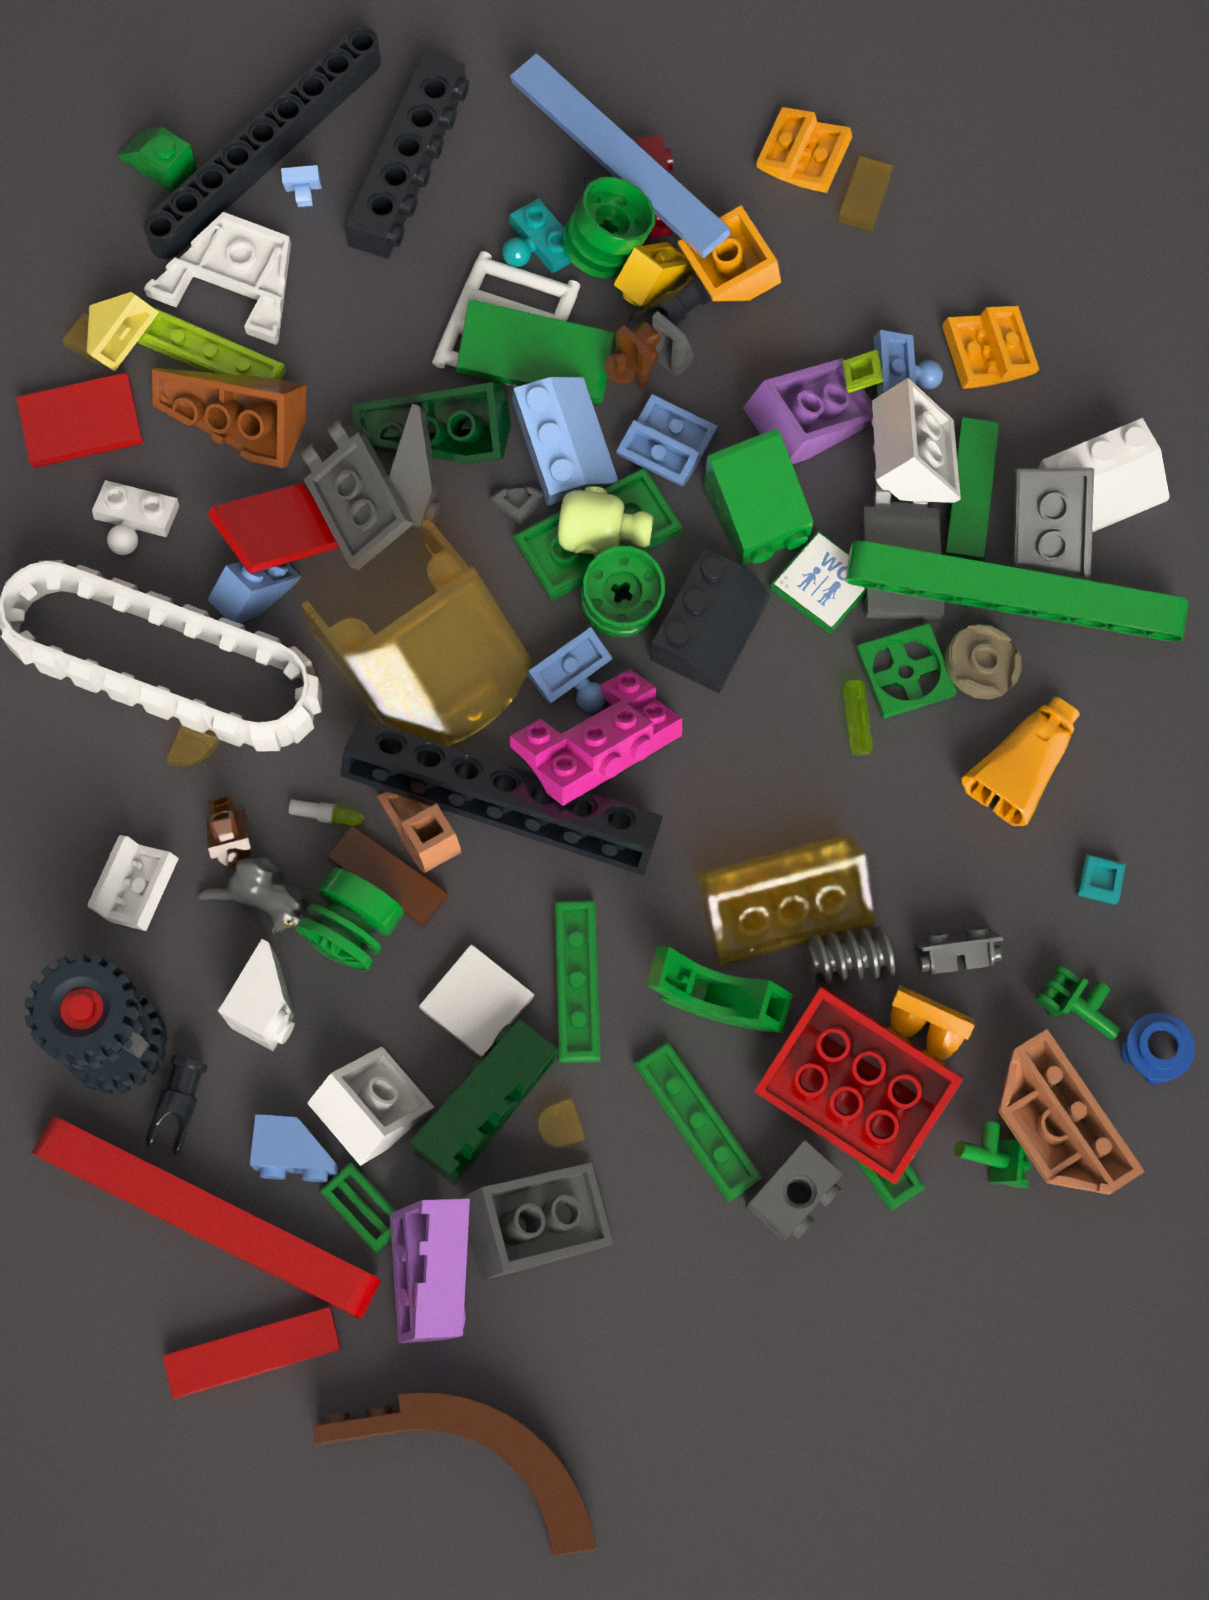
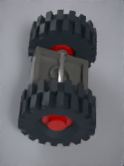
(96, 1023)

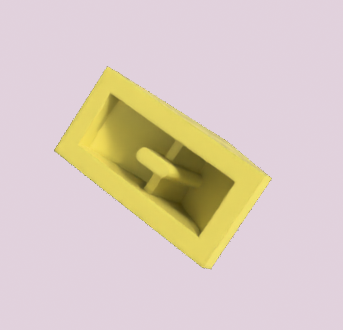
(116, 327)

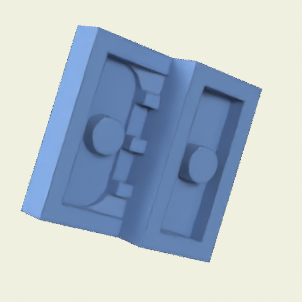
(667, 440)

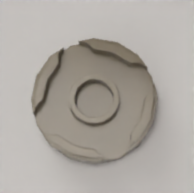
(982, 661)

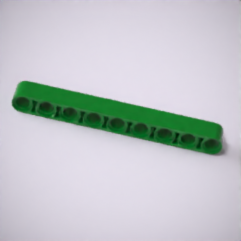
(1017, 591)

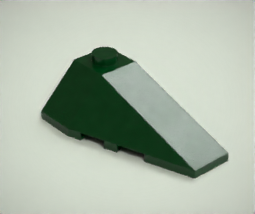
(463, 422)

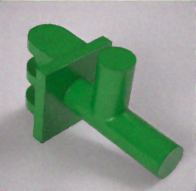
(1070, 999)
(1005, 1157)

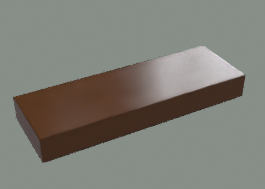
(388, 873)

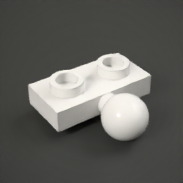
(131, 511)

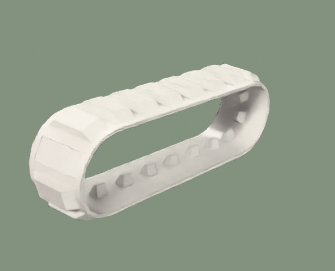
(56, 576)

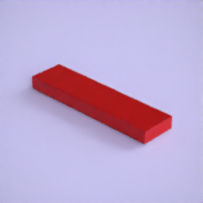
(251, 1353)

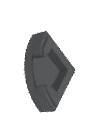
(517, 502)

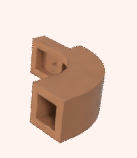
(421, 830)

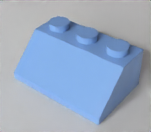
(563, 436)

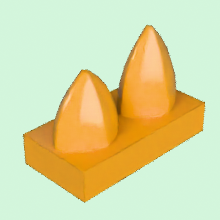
(946, 1028)

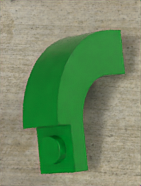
(718, 996)

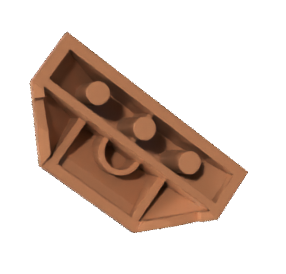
(1062, 1121)

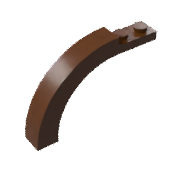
(528, 1455)

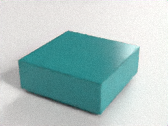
(1101, 879)

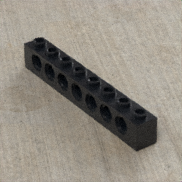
(498, 796)

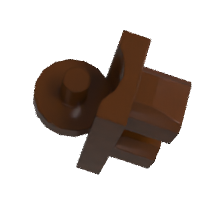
(633, 355)
(227, 832)

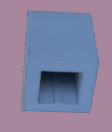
(246, 595)
(287, 1146)

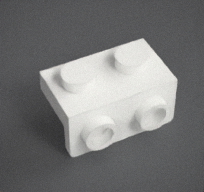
(132, 883)

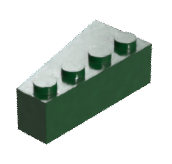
(484, 1101)

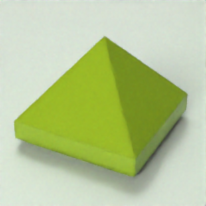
(862, 371)

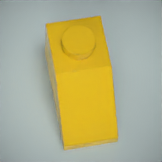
(651, 272)

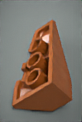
(245, 412)

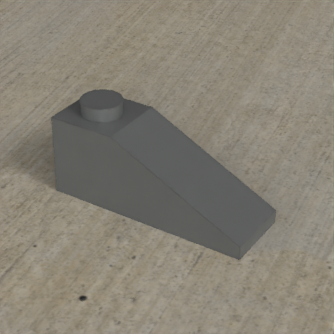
(414, 470)

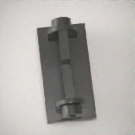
(974, 945)

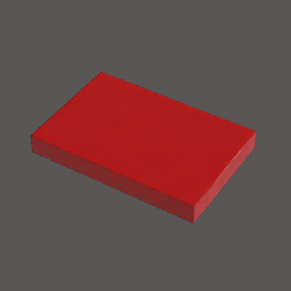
(79, 420)
(273, 527)

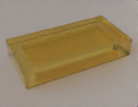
(865, 193)

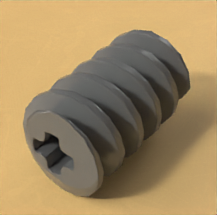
(849, 954)

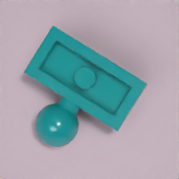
(539, 234)

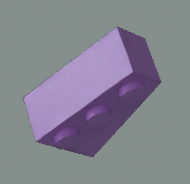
(430, 1269)

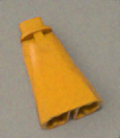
(1023, 763)

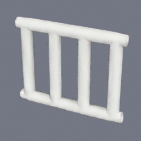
(482, 266)

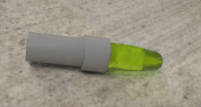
(325, 812)

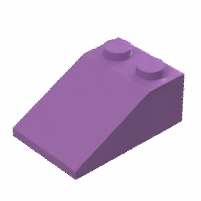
(810, 409)

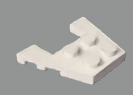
(240, 259)

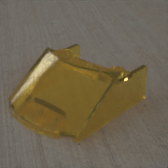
(441, 664)

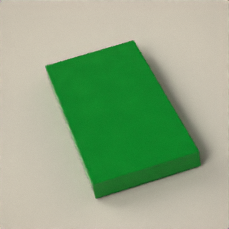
(530, 347)
(563, 570)

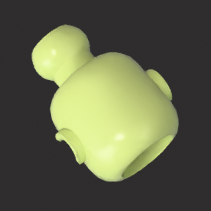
(596, 521)

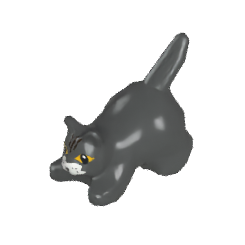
(258, 885)

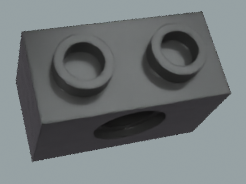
(805, 1168)

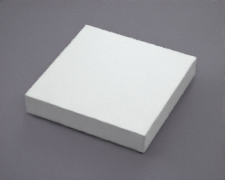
(476, 1001)

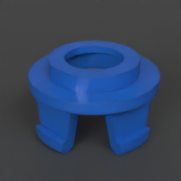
(1136, 1050)

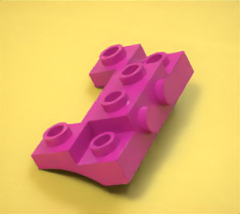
(602, 744)

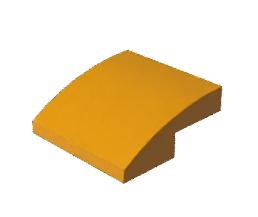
(804, 150)
(990, 347)

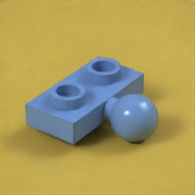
(898, 362)
(570, 668)

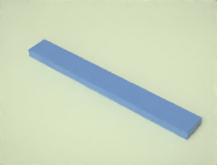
(620, 154)

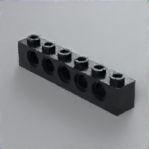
(419, 107)

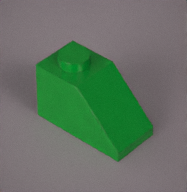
(160, 157)

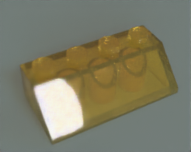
(786, 898)

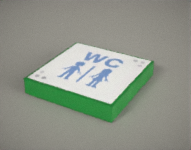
(817, 583)

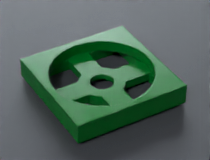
(891, 706)

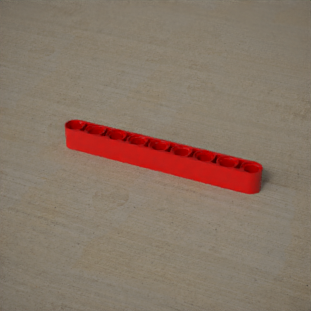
(207, 1217)

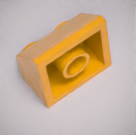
(738, 266)

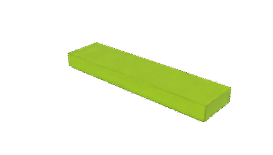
(206, 350)

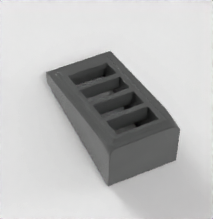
(673, 347)

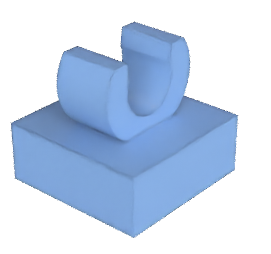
(302, 181)

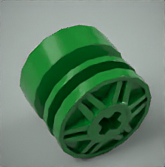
(607, 226)
(616, 570)
(346, 925)

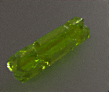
(858, 717)

